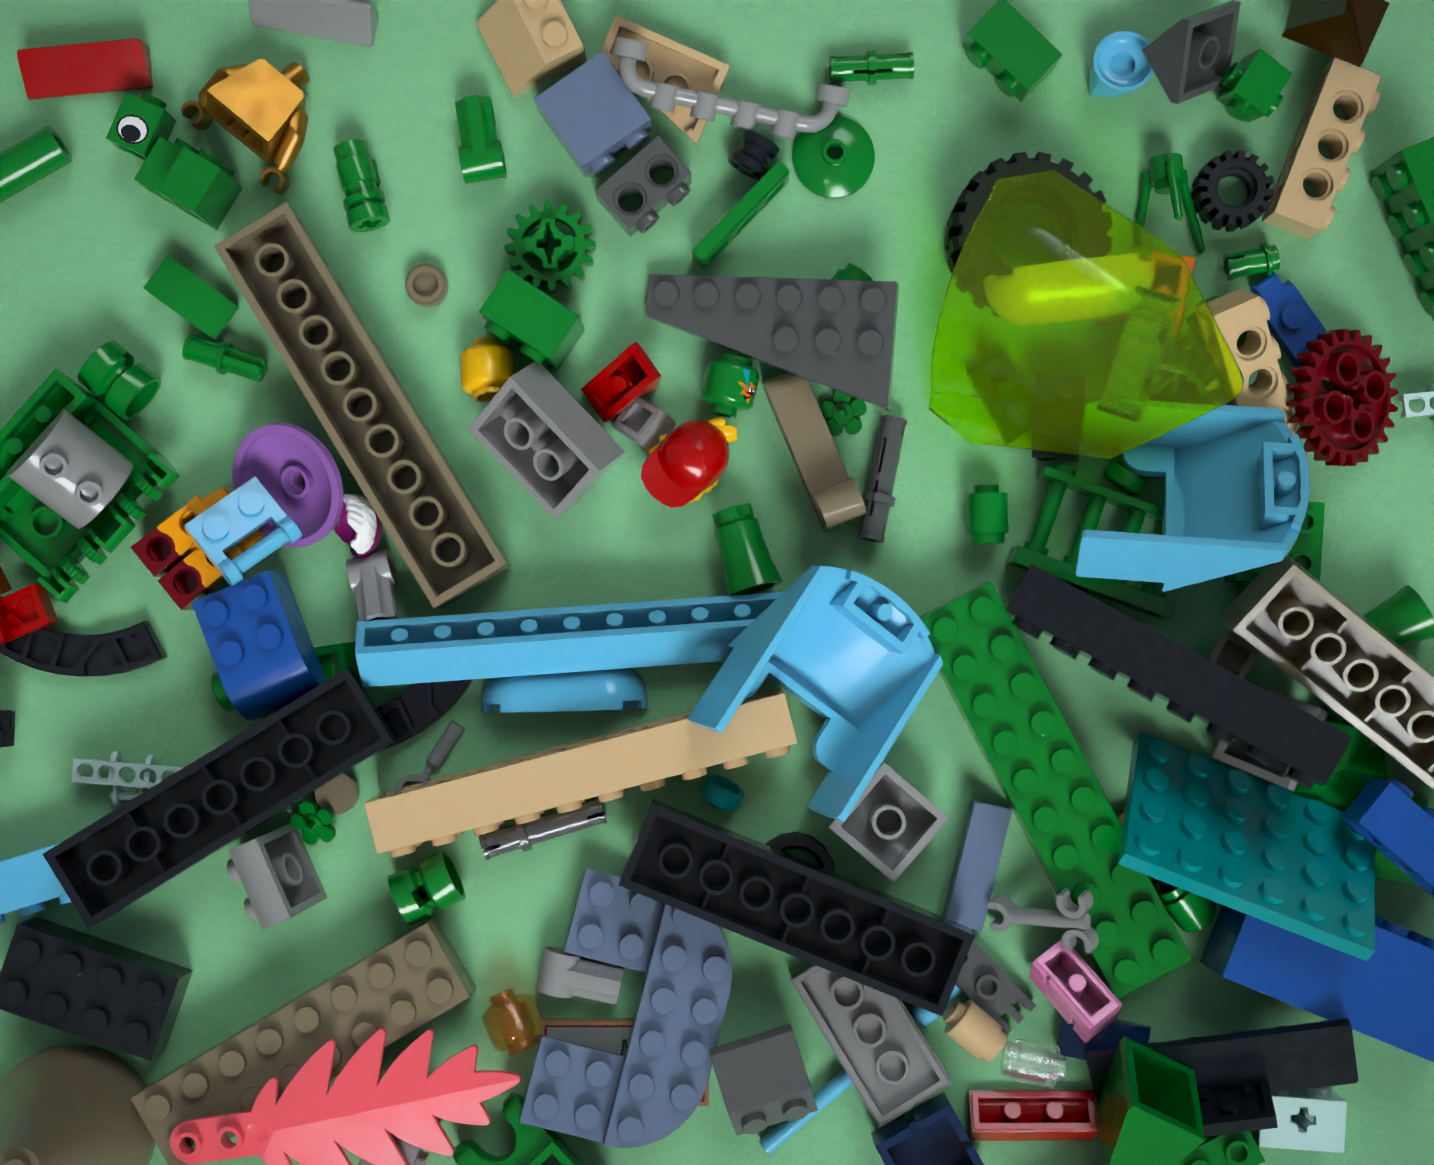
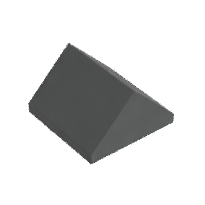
(1195, 52)

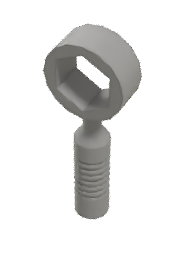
(437, 755)

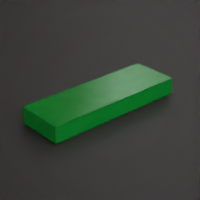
(741, 215)

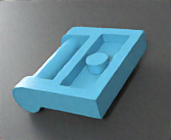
(236, 519)

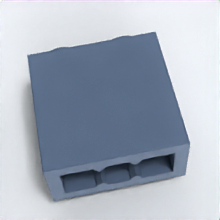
(594, 115)

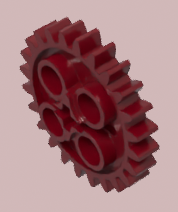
(1342, 397)

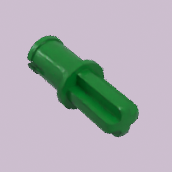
(224, 358)

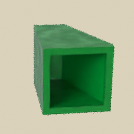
(1148, 1109)

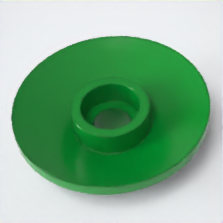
(829, 176)

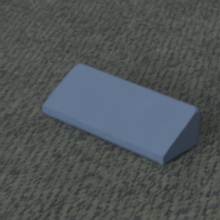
(977, 864)

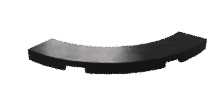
(87, 654)
(421, 707)

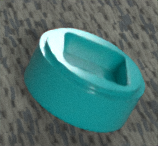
(722, 793)

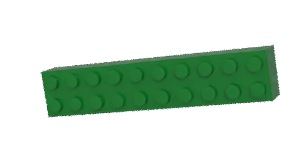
(1051, 786)

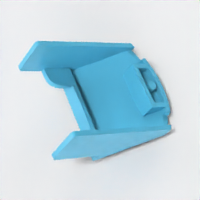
(1228, 504)
(846, 655)

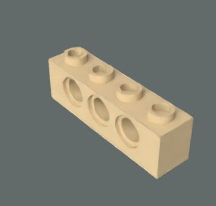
(1356, 93)
(1249, 312)

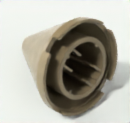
(72, 1110)

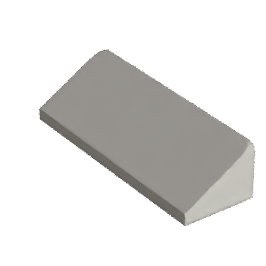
(327, 19)

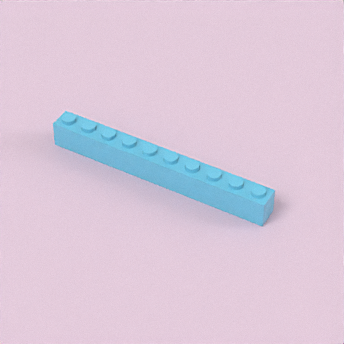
(553, 639)

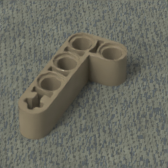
(813, 450)

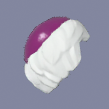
(358, 525)

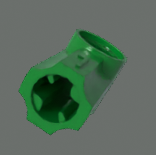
(481, 151)

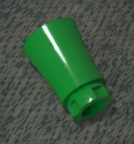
(744, 551)
(1403, 617)

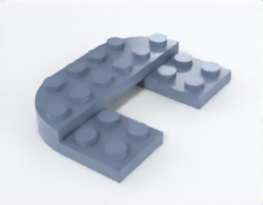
(677, 1020)

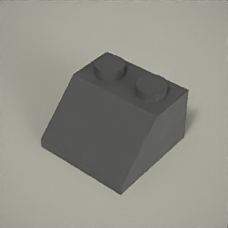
(763, 1080)

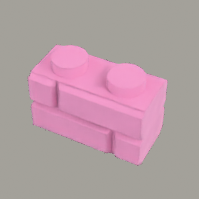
(1075, 990)

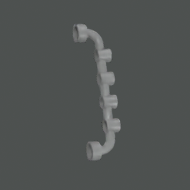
(706, 105)

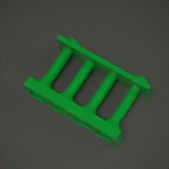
(1061, 477)

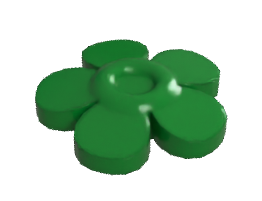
(843, 414)
(314, 822)

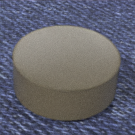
(426, 285)
(339, 794)

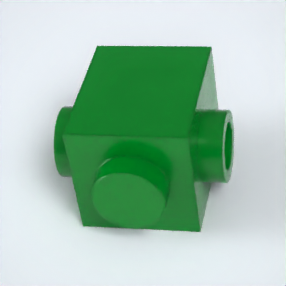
(1253, 86)

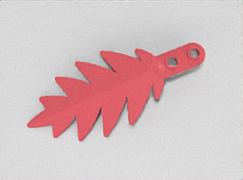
(356, 1111)

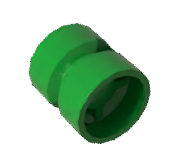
(125, 385)
(441, 885)

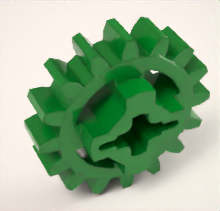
(566, 247)

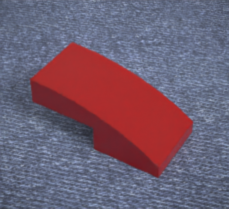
(25, 612)

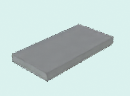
(873, 1042)

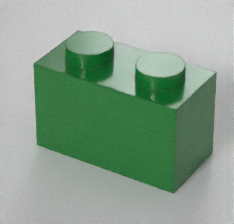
(1010, 50)

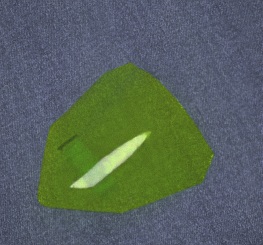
(1072, 328)

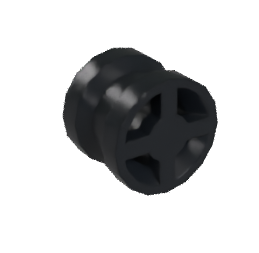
(753, 154)

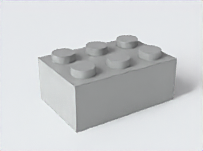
(545, 439)

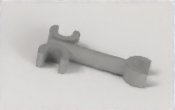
(1067, 916)

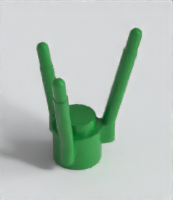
(1170, 178)

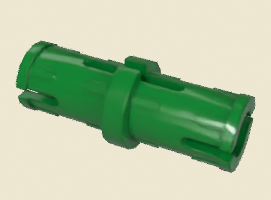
(871, 67)

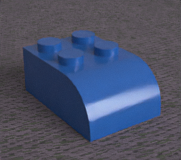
(259, 644)

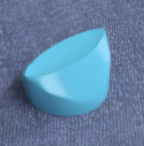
(1119, 65)

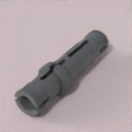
(884, 468)
(542, 829)

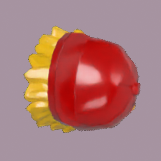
(688, 461)

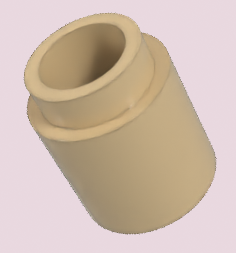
(974, 1030)

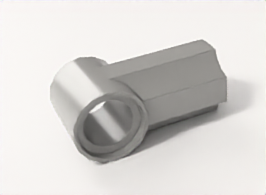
(373, 583)
(570, 975)

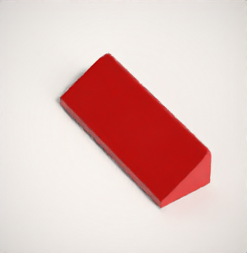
(85, 68)
(1032, 1115)

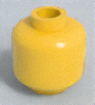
(485, 368)

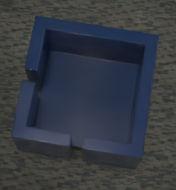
(928, 1139)

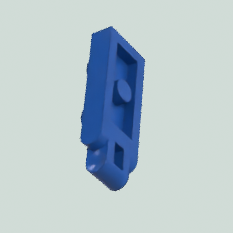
(1290, 316)

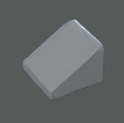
(643, 423)

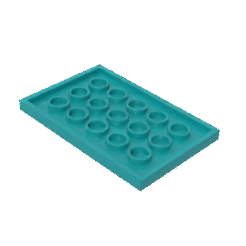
(1248, 846)

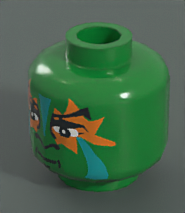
(730, 385)

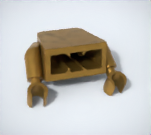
(258, 109)

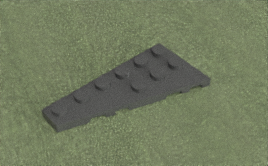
(809, 327)

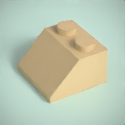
(531, 41)

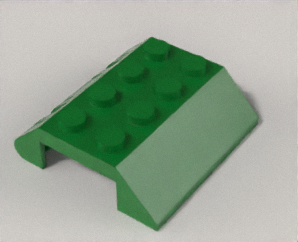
(40, 533)

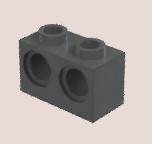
(636, 180)

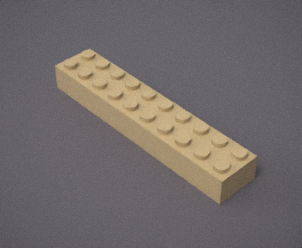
(575, 772)

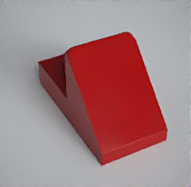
(622, 382)

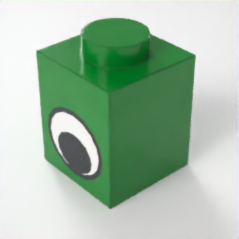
(140, 124)

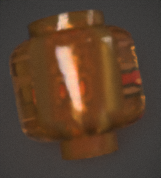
(512, 1022)

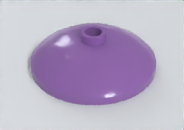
(280, 459)

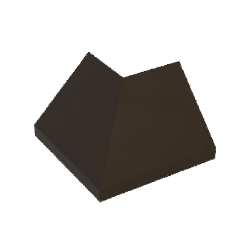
(1335, 26)

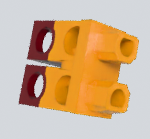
(177, 558)

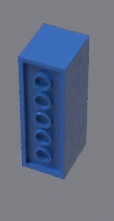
(1381, 997)

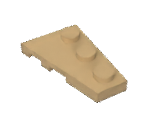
(673, 65)

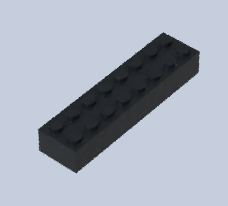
(1179, 676)
(219, 798)
(796, 907)

